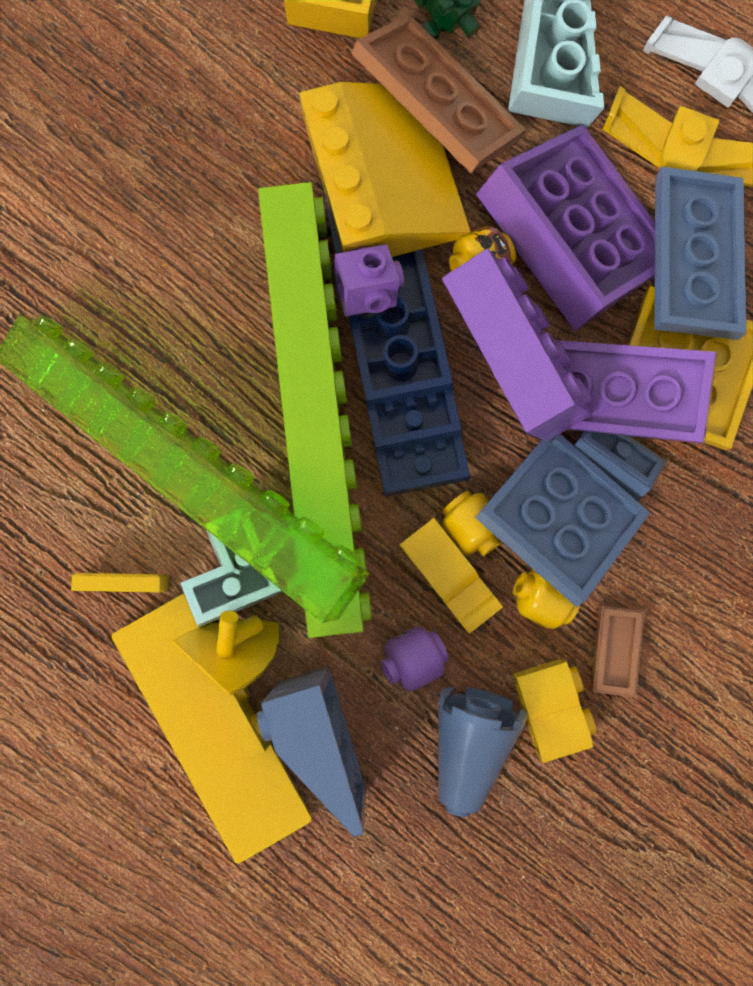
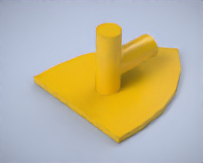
(231, 650)

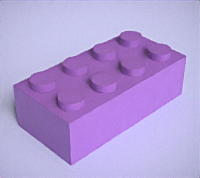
(516, 345)

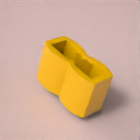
(554, 710)

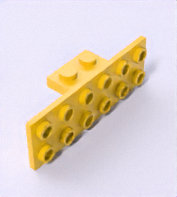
(212, 735)

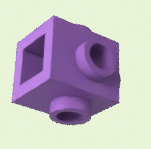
(367, 280)

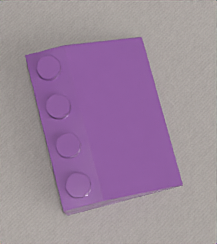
(574, 224)

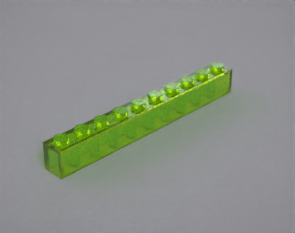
(184, 468)

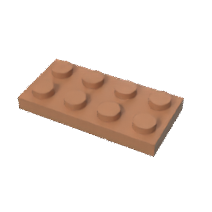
(438, 92)

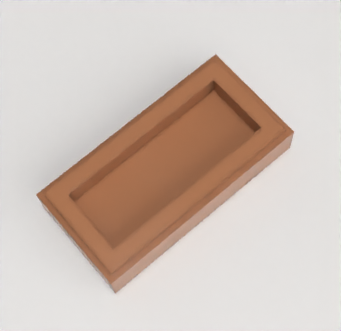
(617, 651)

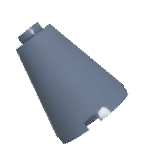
(473, 746)

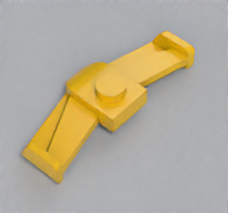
(680, 144)

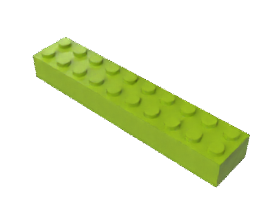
(308, 379)

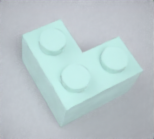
(226, 587)

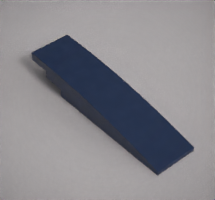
(409, 385)

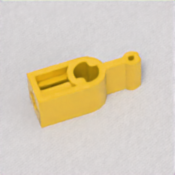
(451, 575)

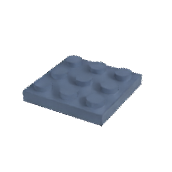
(563, 517)

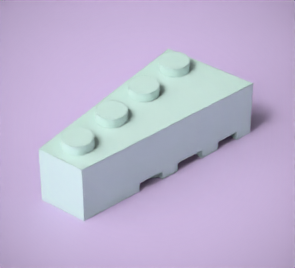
(557, 63)

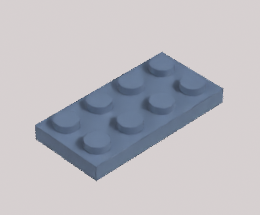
(699, 254)

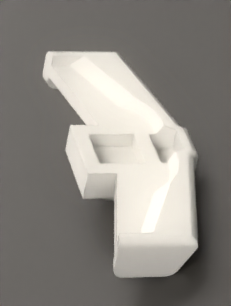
(723, 63)

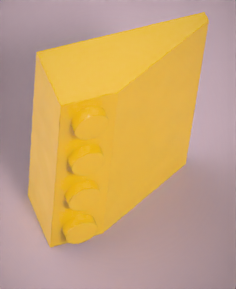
(380, 170)

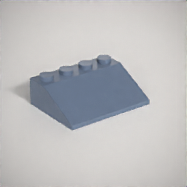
(315, 743)

